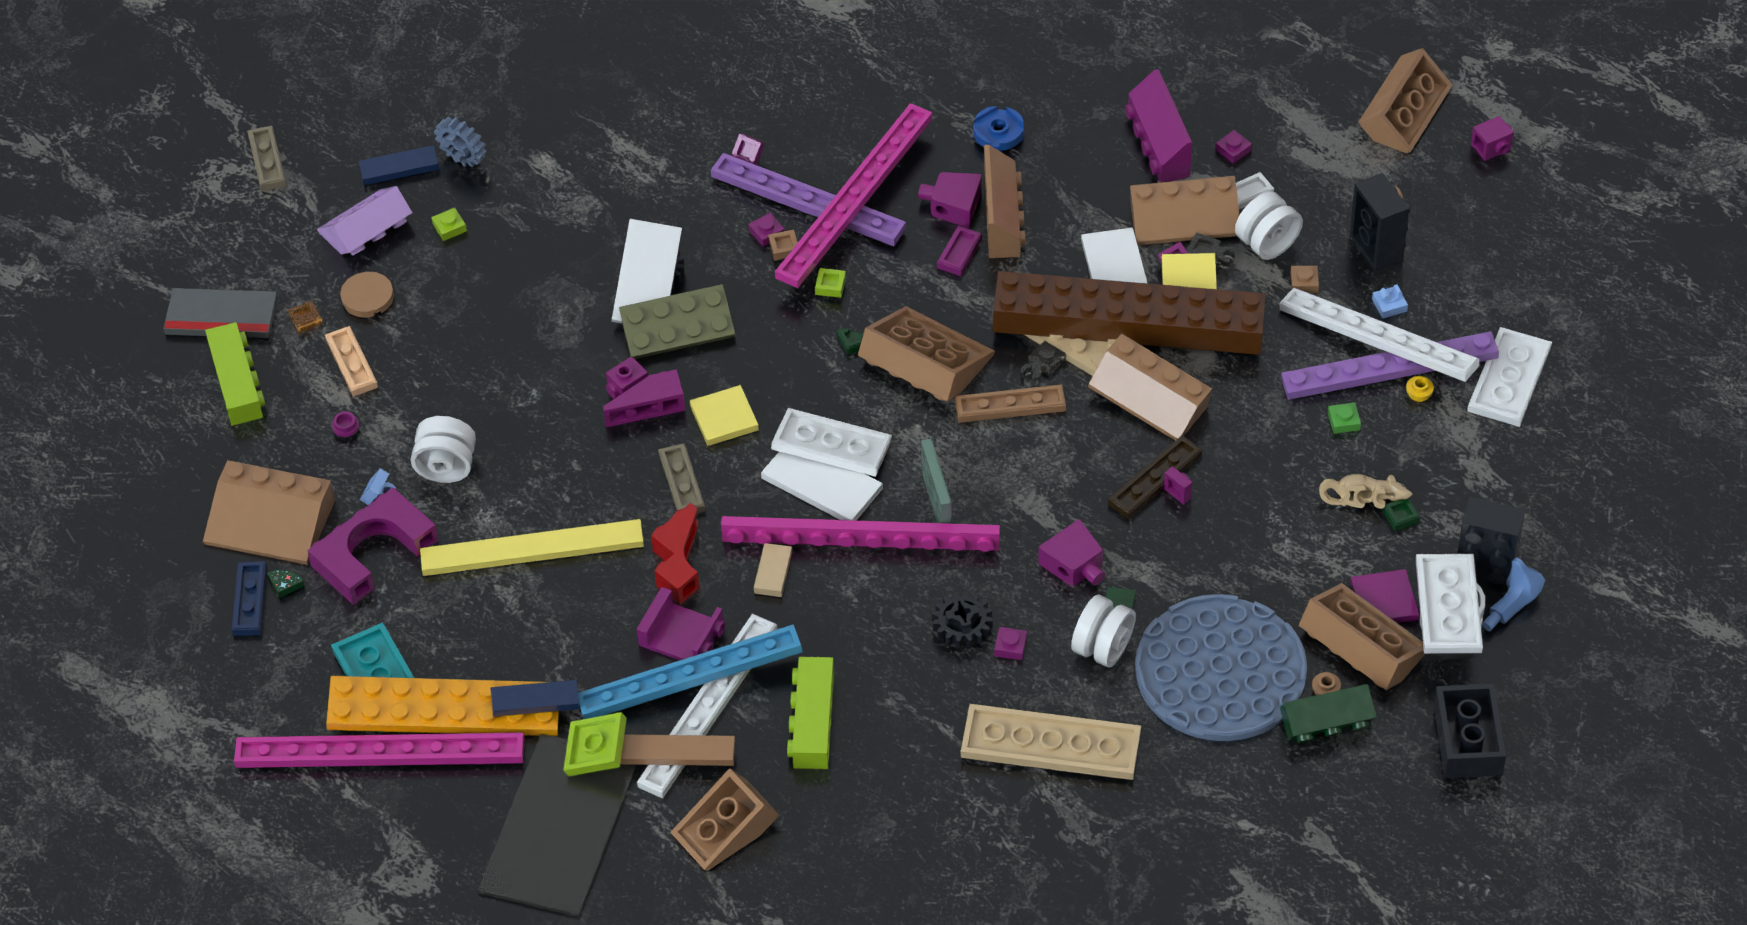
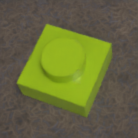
(449, 224)
(830, 282)

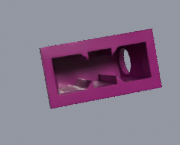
(953, 197)
(1073, 555)

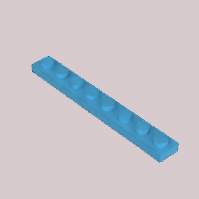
(689, 672)

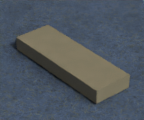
(266, 158)
(681, 477)

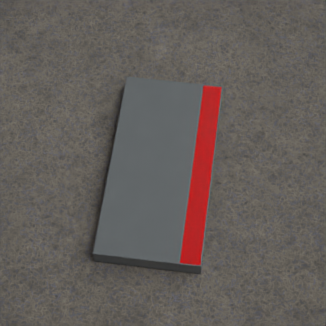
(202, 309)

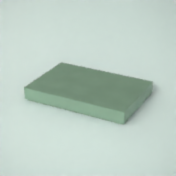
(935, 483)

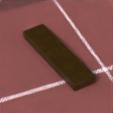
(1150, 479)

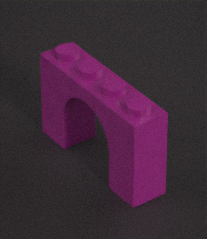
(387, 515)

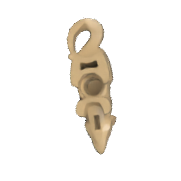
(1360, 489)

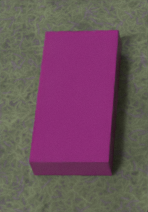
(959, 250)

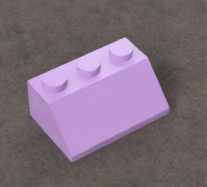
(366, 221)

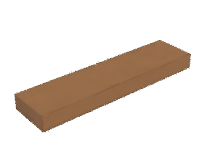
(1010, 403)
(678, 750)

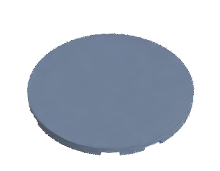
(1220, 667)

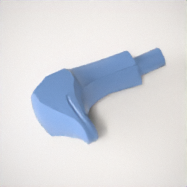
(1523, 587)

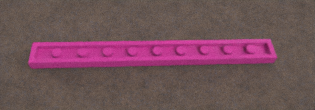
(853, 196)
(860, 533)
(379, 750)

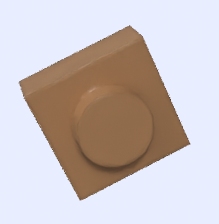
(782, 243)
(1305, 278)

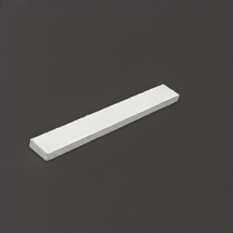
(1379, 334)
(703, 712)

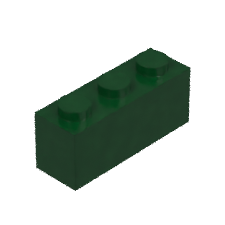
(1328, 713)

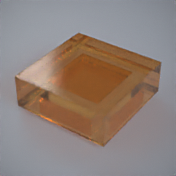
(304, 316)

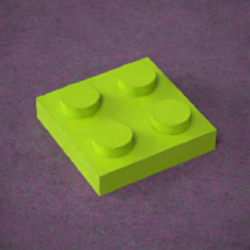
(595, 744)

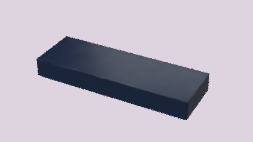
(399, 165)
(249, 598)
(534, 698)

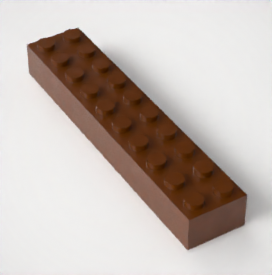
(1138, 310)

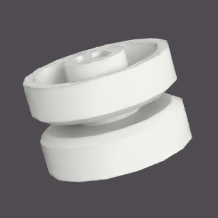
(1268, 225)
(443, 449)
(1103, 630)

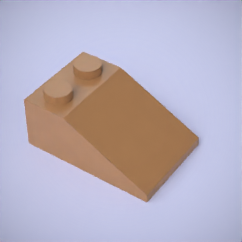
(724, 820)

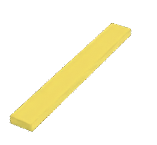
(531, 547)

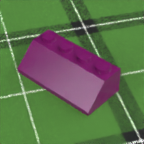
(1160, 129)

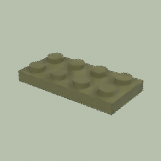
(677, 321)

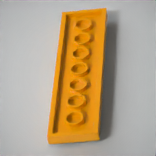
(427, 707)

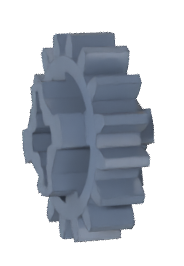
(460, 141)

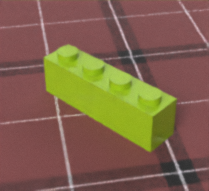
(234, 373)
(812, 713)

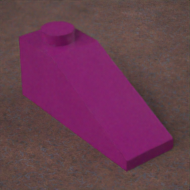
(650, 398)

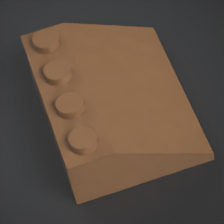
(924, 352)
(268, 512)

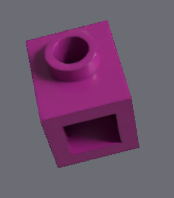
(1492, 138)
(624, 377)

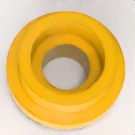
(1419, 388)

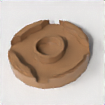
(367, 294)

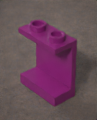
(678, 630)

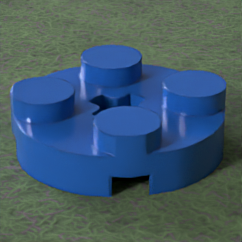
(999, 139)

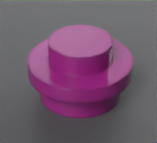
(345, 424)

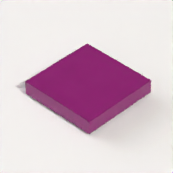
(1388, 593)

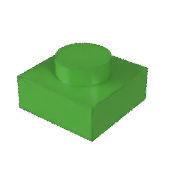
(1344, 418)

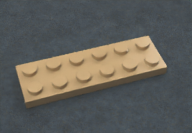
(1051, 741)

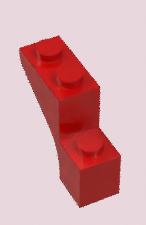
(673, 545)

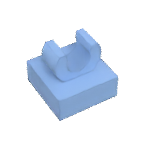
(1389, 301)
(376, 486)

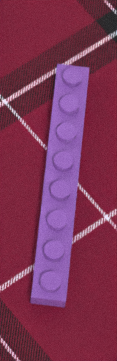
(803, 197)
(1376, 368)

